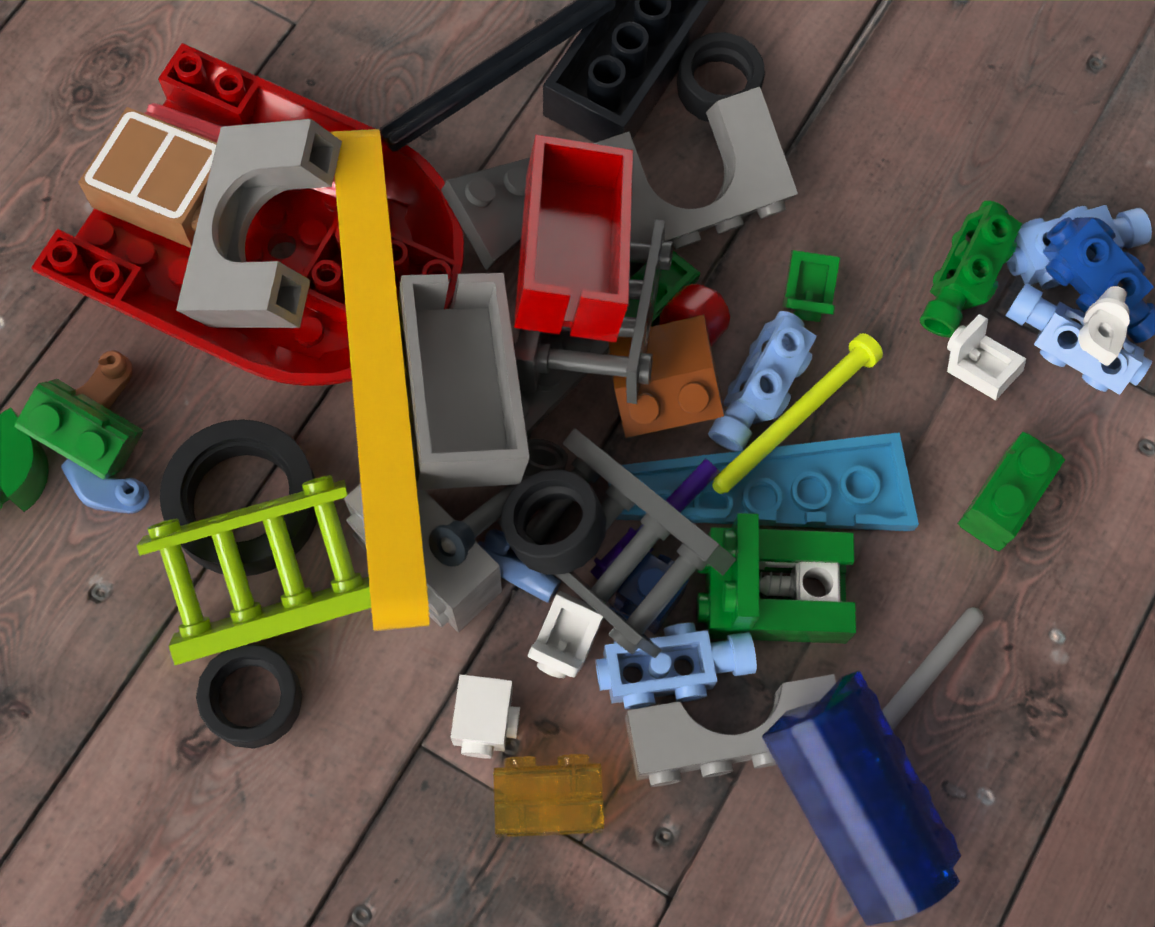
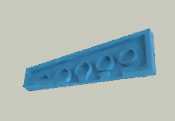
(800, 485)

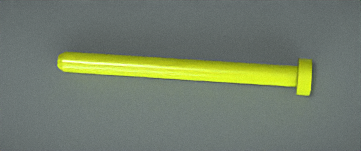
(863, 352)

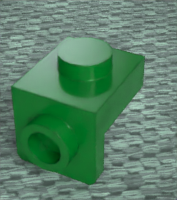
(811, 284)

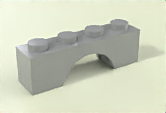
(670, 742)

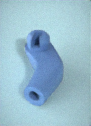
(109, 494)
(515, 571)

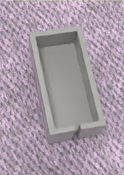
(462, 382)

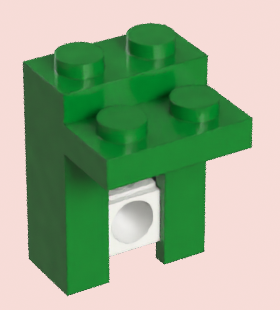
(733, 600)

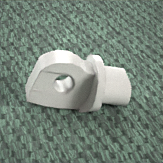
(1105, 326)

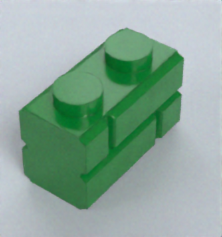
(78, 428)
(1011, 491)

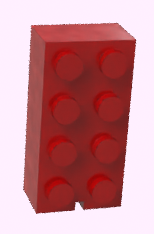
(575, 239)

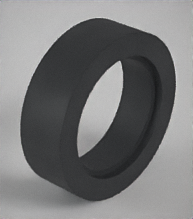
(210, 448)

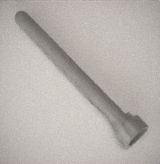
(932, 666)

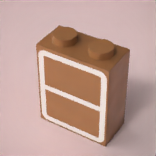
(151, 176)

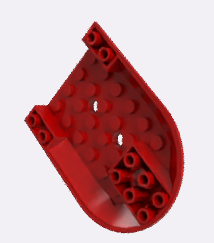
(145, 271)

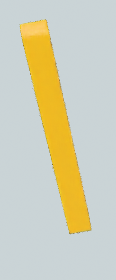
(379, 387)

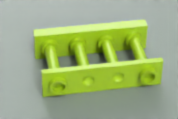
(248, 619)

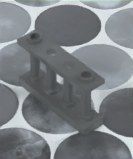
(536, 355)
(658, 522)

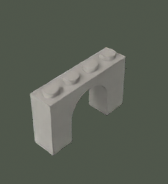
(245, 173)
(752, 182)

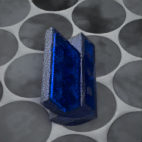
(865, 802)

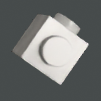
(483, 716)

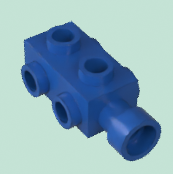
(1105, 270)

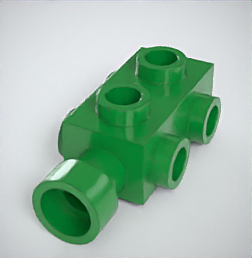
(971, 267)

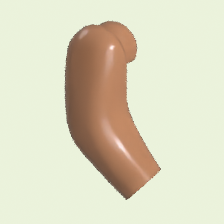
(108, 378)

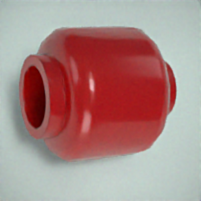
(696, 301)

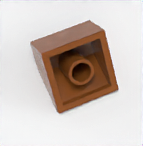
(682, 379)

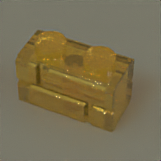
(548, 797)

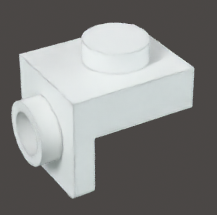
(982, 360)
(565, 636)

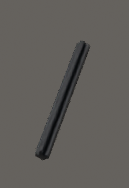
(492, 71)

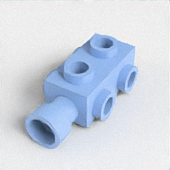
(1130, 229)
(1063, 346)
(766, 380)
(658, 673)

